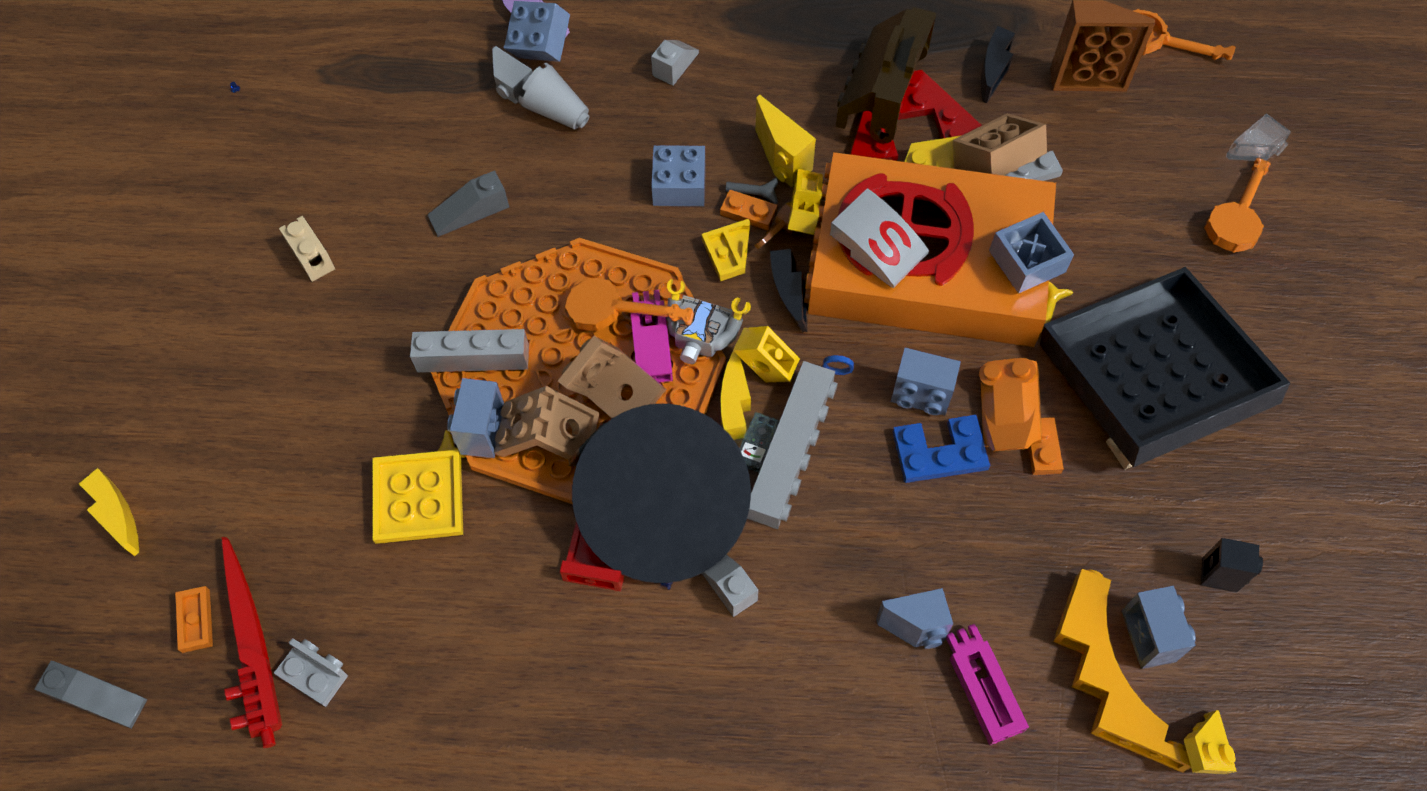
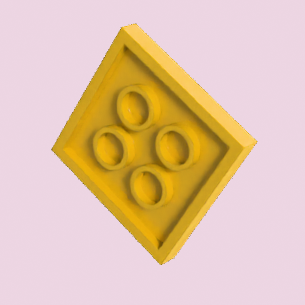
(417, 496)

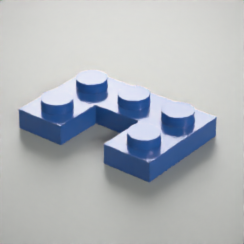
(924, 463)

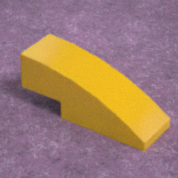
(805, 201)
(734, 398)
(111, 510)

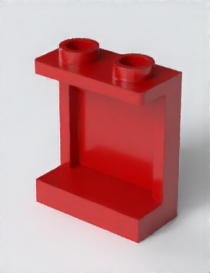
(587, 568)

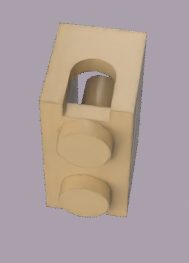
(306, 248)

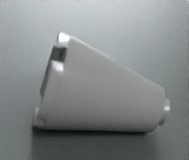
(553, 98)

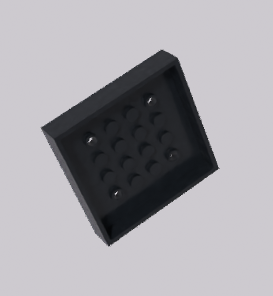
(1162, 357)

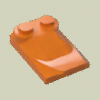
(1010, 404)

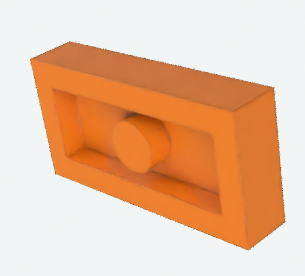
(743, 207)
(1046, 456)
(193, 619)

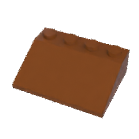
(1099, 47)

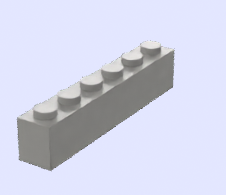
(790, 445)

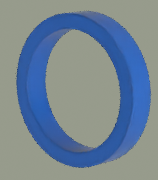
(836, 358)

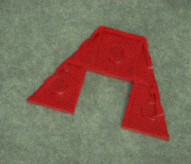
(921, 99)

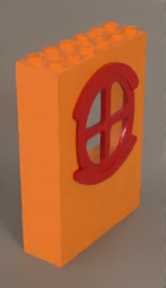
(952, 293)

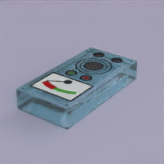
(758, 440)

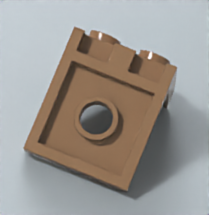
(603, 372)
(541, 421)

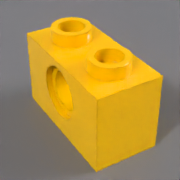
(766, 354)

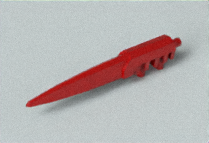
(255, 676)

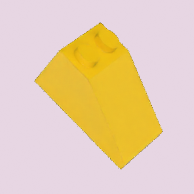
(783, 141)

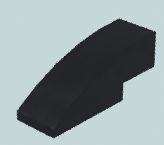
(996, 61)
(790, 285)

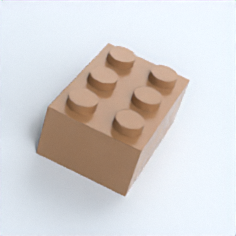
(1000, 145)

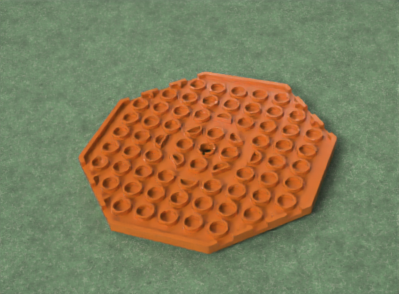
(535, 299)

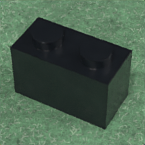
(1230, 565)

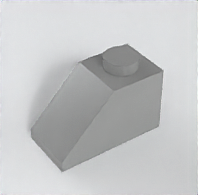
(672, 60)
(509, 75)
(732, 585)

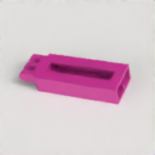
(652, 342)
(989, 697)

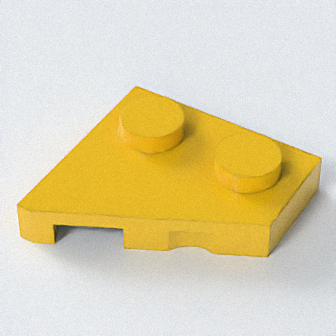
(932, 153)
(728, 248)
(1209, 747)

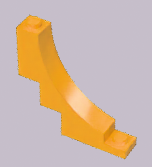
(1121, 713)

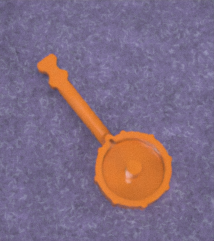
(1161, 37)
(1234, 224)
(598, 304)

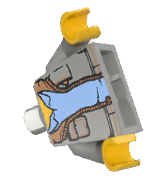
(710, 329)

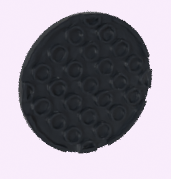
(661, 493)

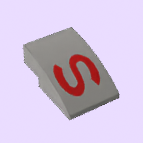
(878, 238)

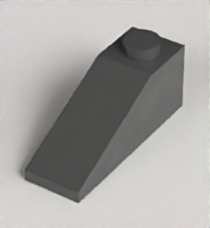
(469, 204)
(90, 694)

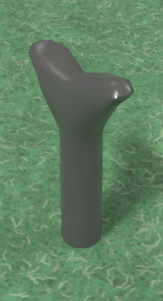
(765, 191)

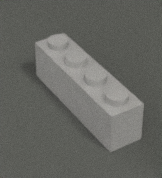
(470, 350)

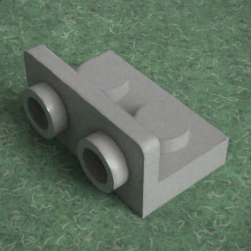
(311, 672)

